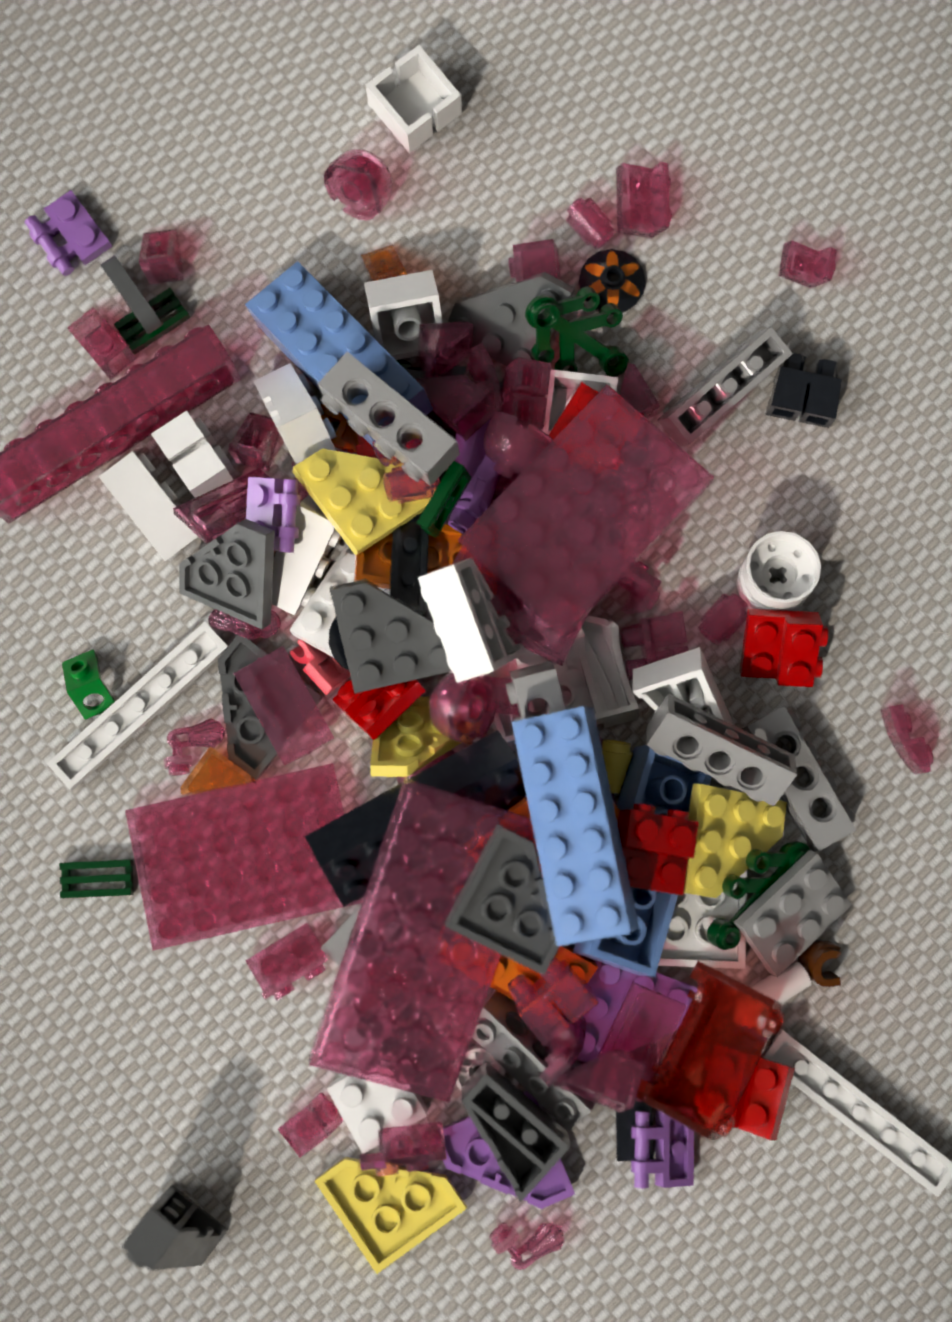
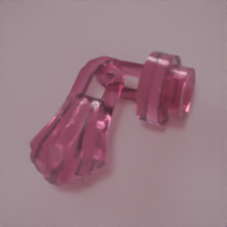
(228, 623)
(203, 735)
(545, 1240)

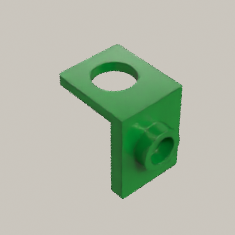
(84, 678)

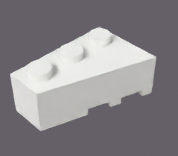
(295, 412)
(148, 503)
(297, 571)
(467, 620)
(683, 677)

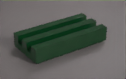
(156, 302)
(444, 499)
(66, 880)

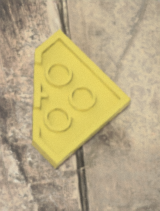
(354, 496)
(408, 743)
(726, 833)
(389, 1211)

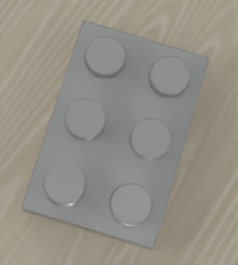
(793, 913)

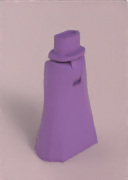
(481, 487)

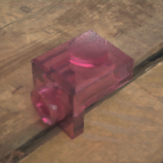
(806, 264)

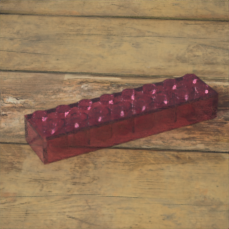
(112, 420)

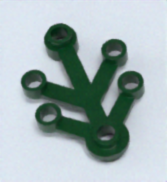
(574, 330)
(724, 932)

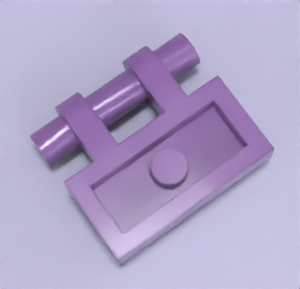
(76, 226)
(274, 505)
(673, 1151)

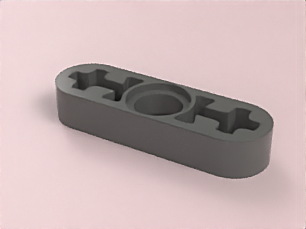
(131, 294)

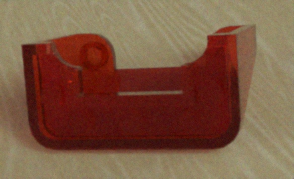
(712, 1053)

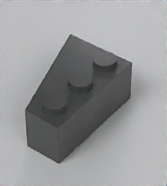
(514, 1127)
(173, 1234)

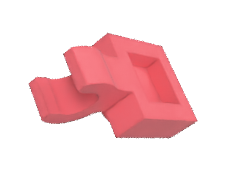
(320, 667)

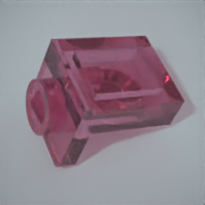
(311, 1125)

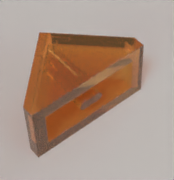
(383, 264)
(213, 773)

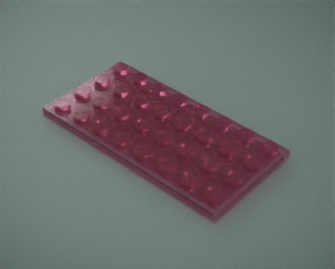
(406, 979)

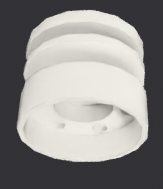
(783, 556)

